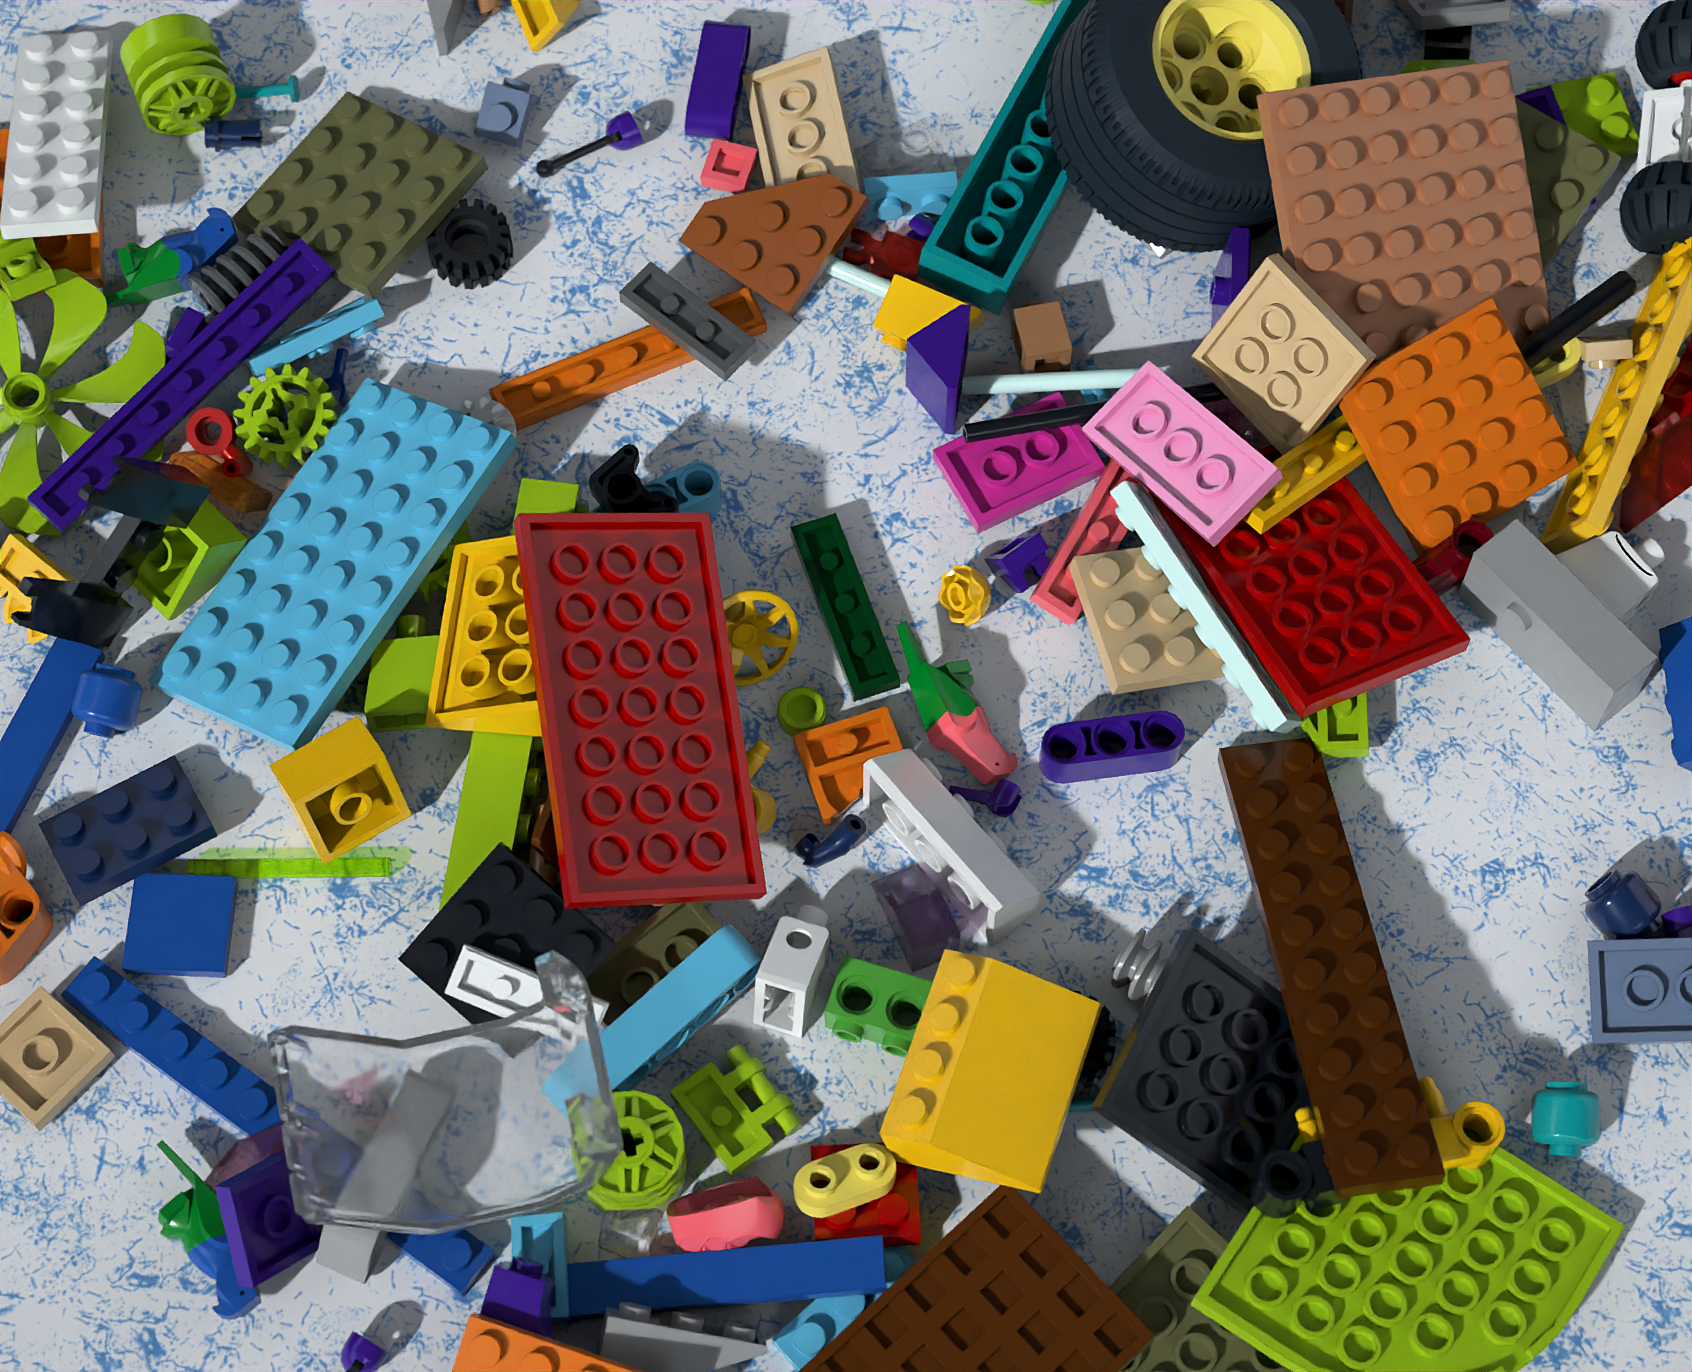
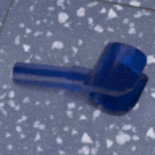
(336, 381)

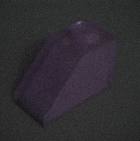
(917, 916)

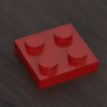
(892, 1216)

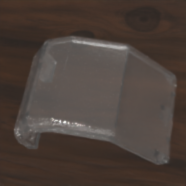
(450, 1120)

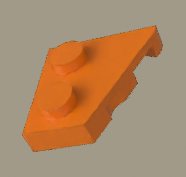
(836, 754)

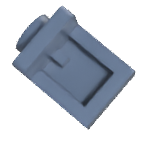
(505, 111)

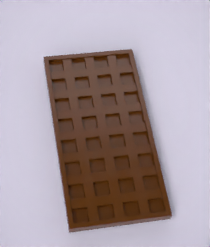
(992, 1300)

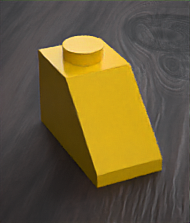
(911, 308)

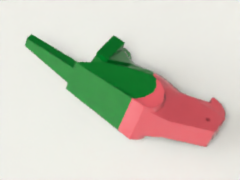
(953, 714)

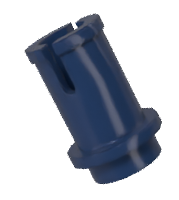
(232, 133)

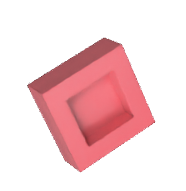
(729, 167)

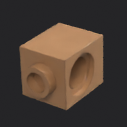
(1041, 338)

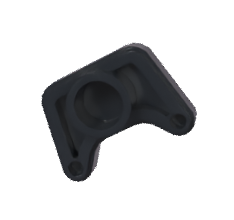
(621, 490)

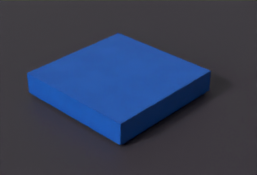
(180, 925)

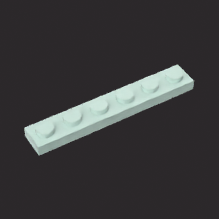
(1214, 628)

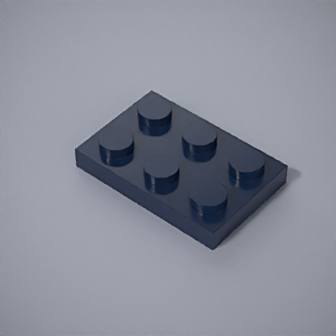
(127, 830)

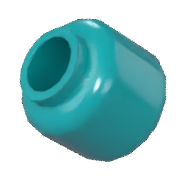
(1565, 1117)

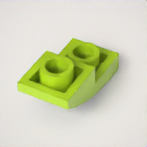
(23, 268)

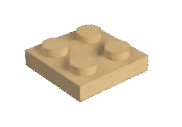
(46, 1058)

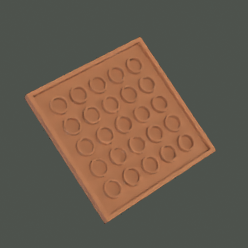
(1407, 200)

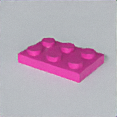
(1018, 471)

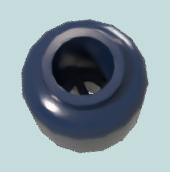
(1623, 906)

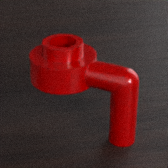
(236, 462)

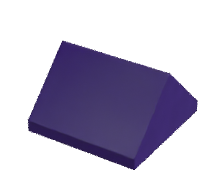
(937, 365)

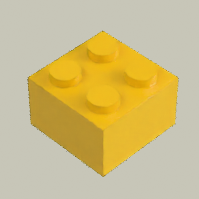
(340, 790)

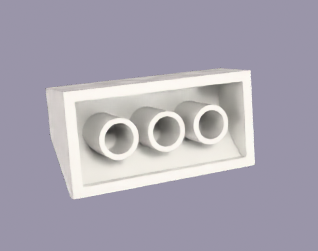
(949, 843)

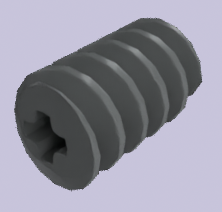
(236, 274)

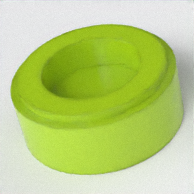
(801, 710)

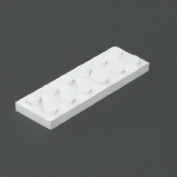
(57, 135)

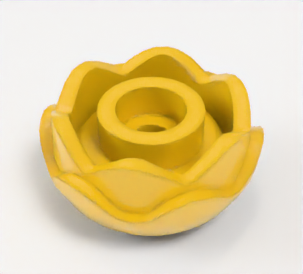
(965, 594)

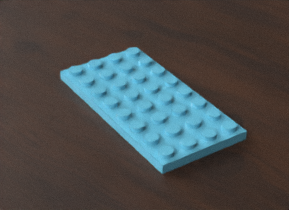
(333, 564)

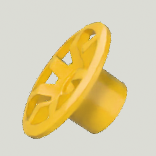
(749, 632)

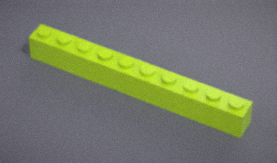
(499, 765)

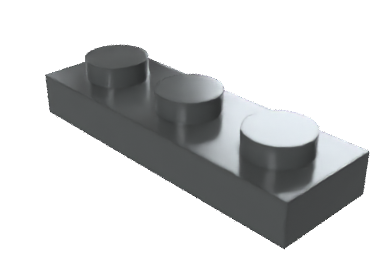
(688, 321)

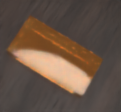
(236, 492)

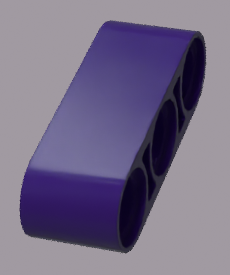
(717, 80)
(1128, 731)

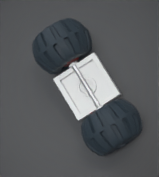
(1659, 196)

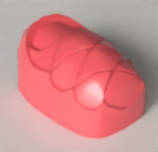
(726, 1216)

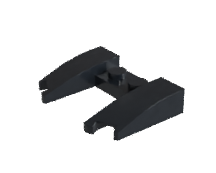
(93, 610)

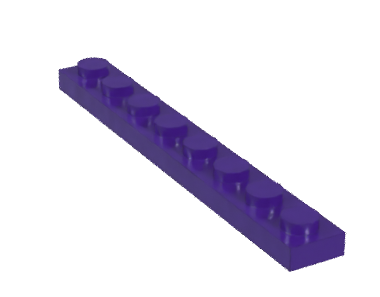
(183, 382)

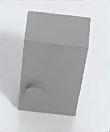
(1556, 625)

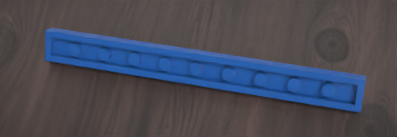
(236, 1096)

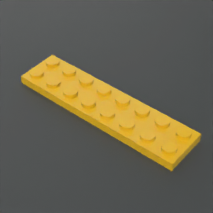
(1625, 406)

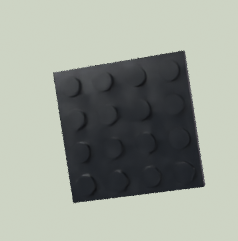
(1209, 1071)

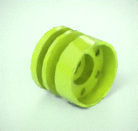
(177, 74)
(660, 1166)

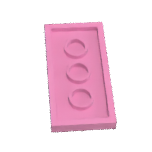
(1182, 453)

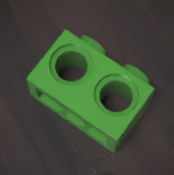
(888, 993)

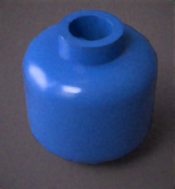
(107, 700)

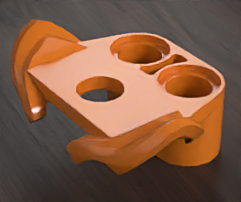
(23, 938)

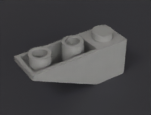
(674, 1343)

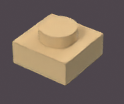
(1605, 350)

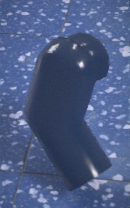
(834, 846)

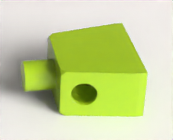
(401, 678)

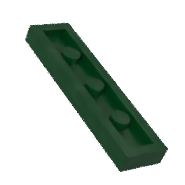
(845, 607)

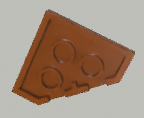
(777, 235)

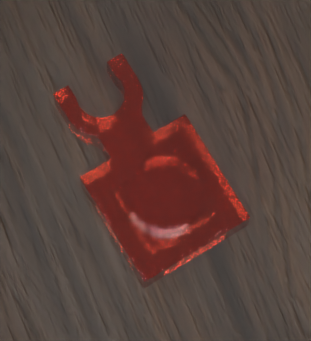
(891, 256)

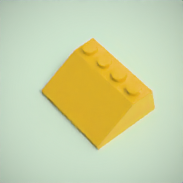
(483, 648)
(989, 1073)

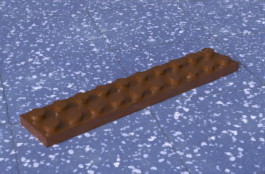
(1330, 970)

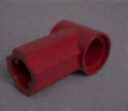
(1445, 563)

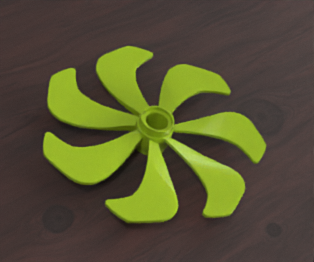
(77, 316)

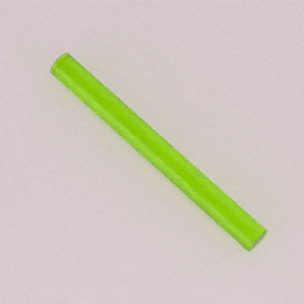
(292, 867)

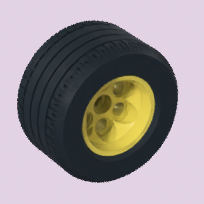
(1165, 135)

